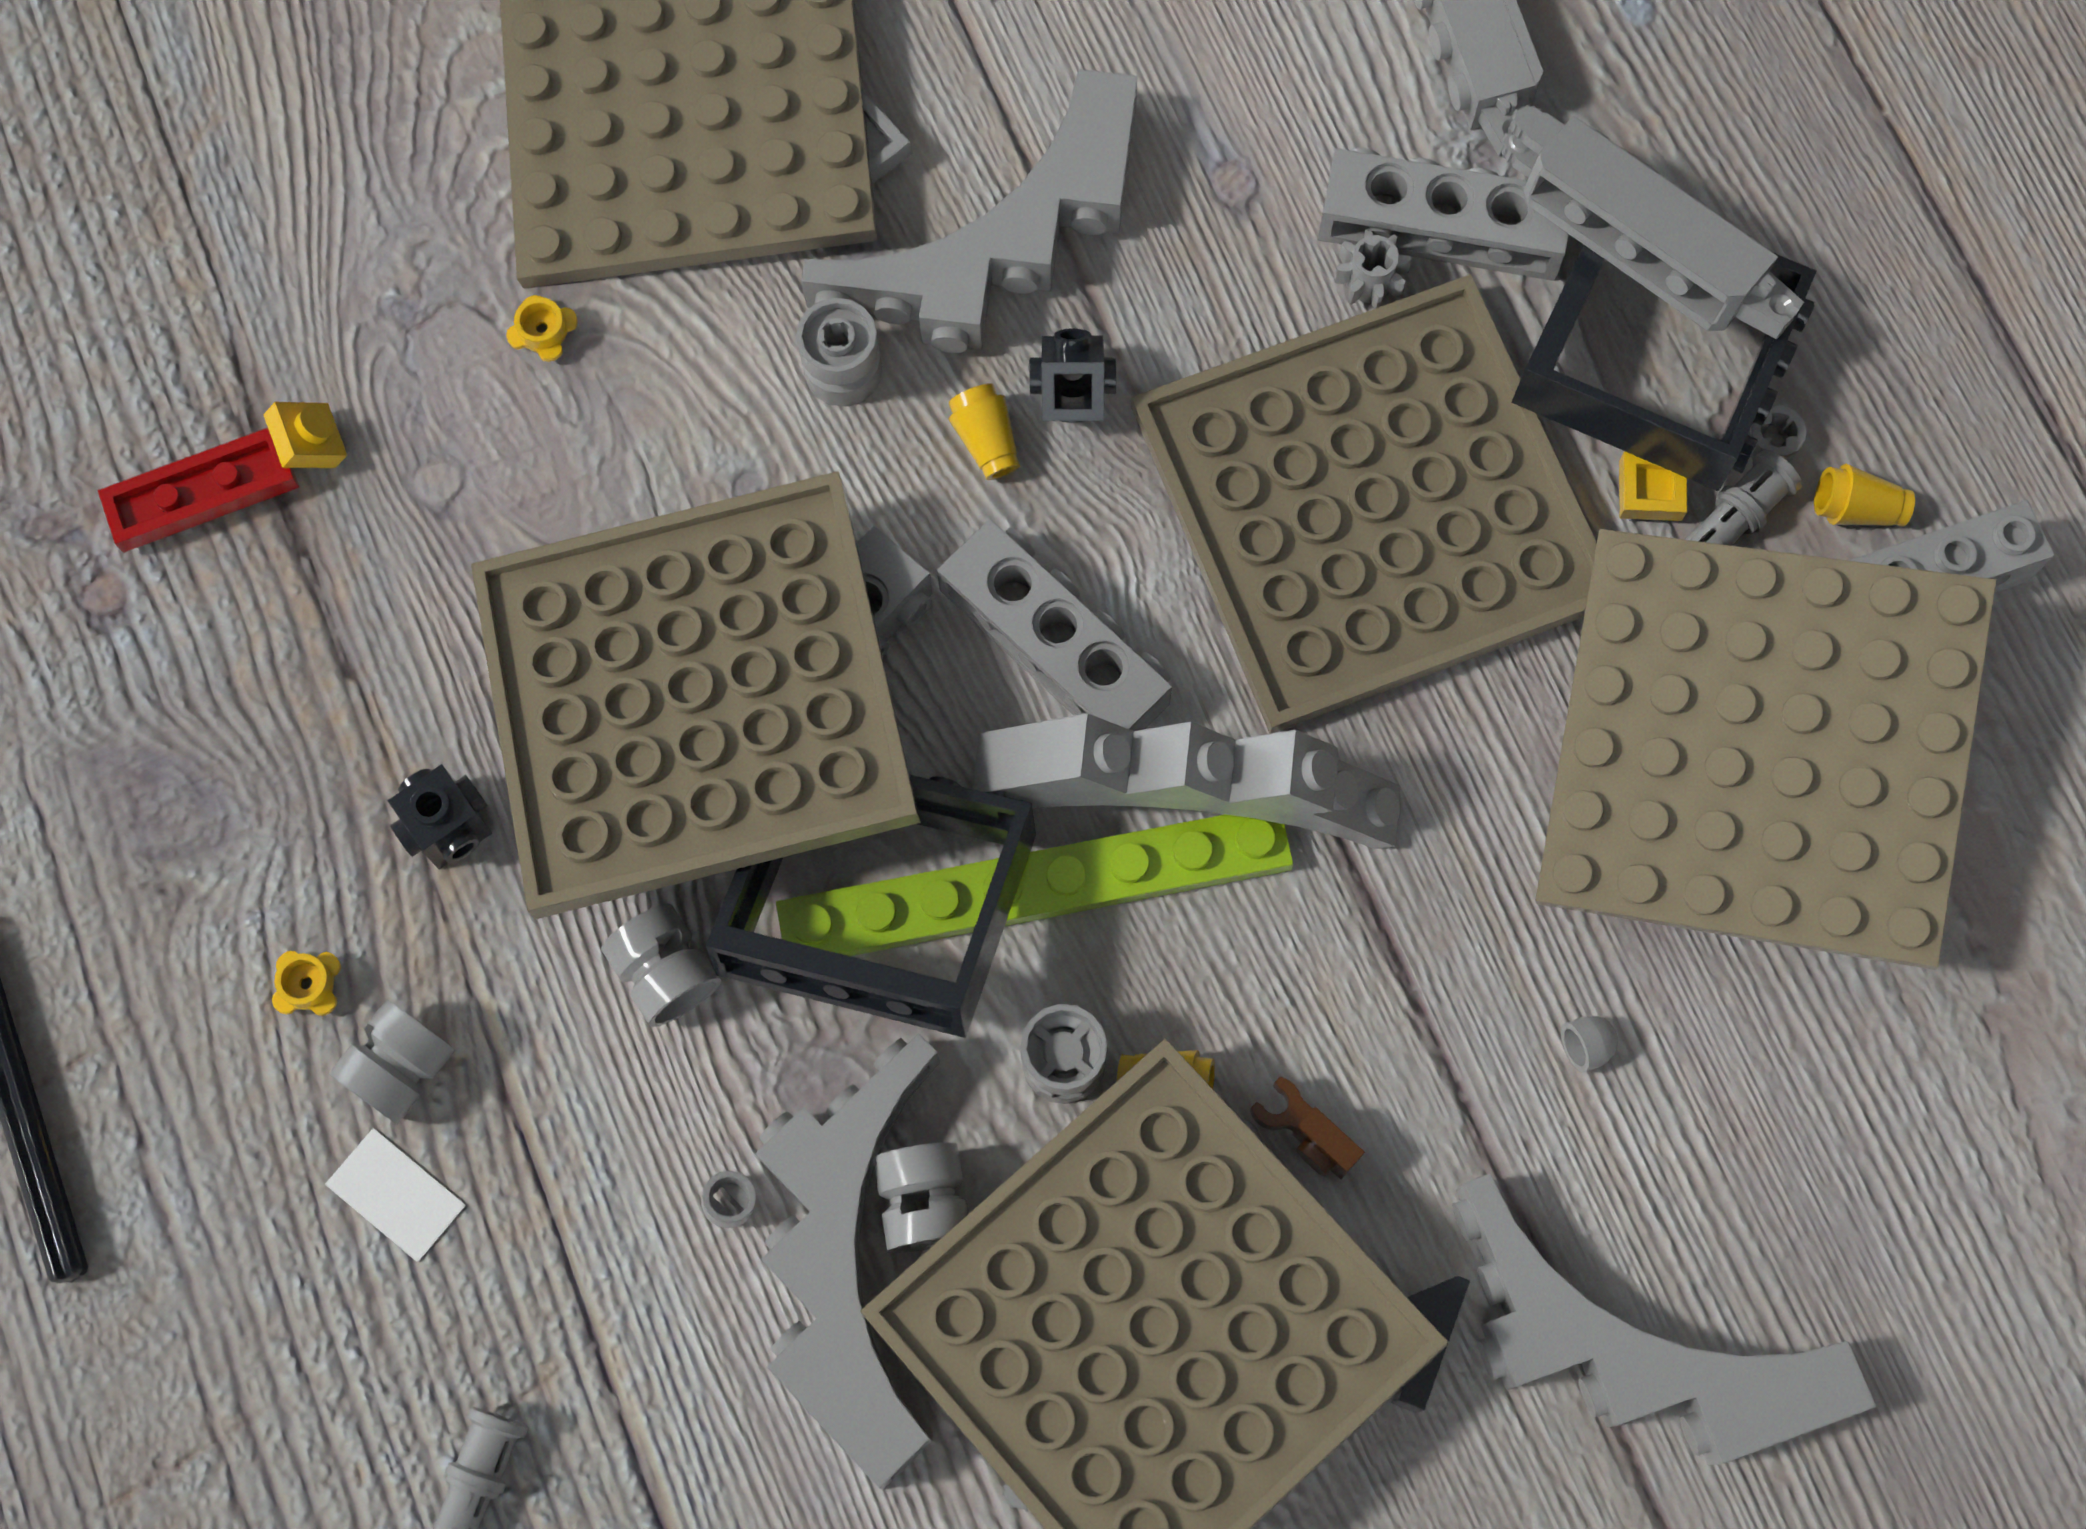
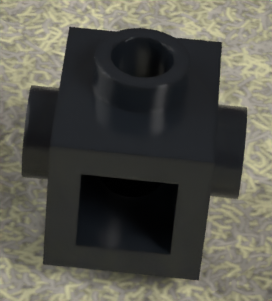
(1072, 376)
(455, 827)

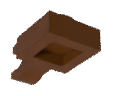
(1322, 1142)

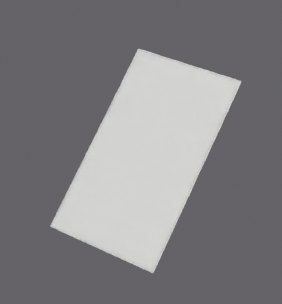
(395, 1194)

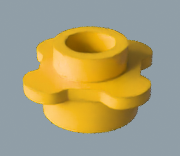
(537, 311)
(292, 970)

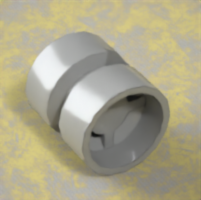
(839, 351)
(657, 959)
(1063, 1053)
(391, 1061)
(918, 1174)

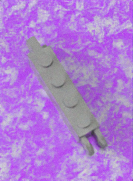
(1487, 60)
(1646, 225)

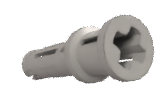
(1747, 503)
(478, 1469)

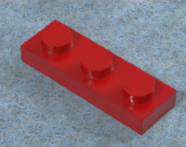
(195, 490)

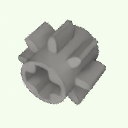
(1361, 259)

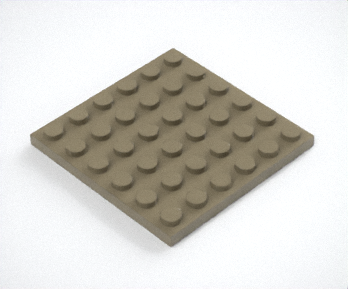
(681, 133)
(1370, 502)
(690, 696)
(1768, 746)
(1153, 1318)

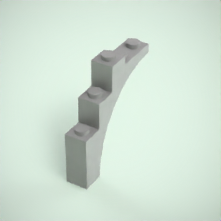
(1016, 242)
(1189, 767)
(828, 1169)
(1729, 1399)

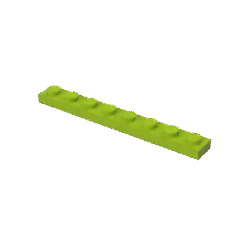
(1052, 884)

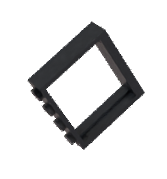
(1642, 430)
(871, 986)

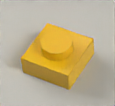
(305, 435)
(1650, 491)

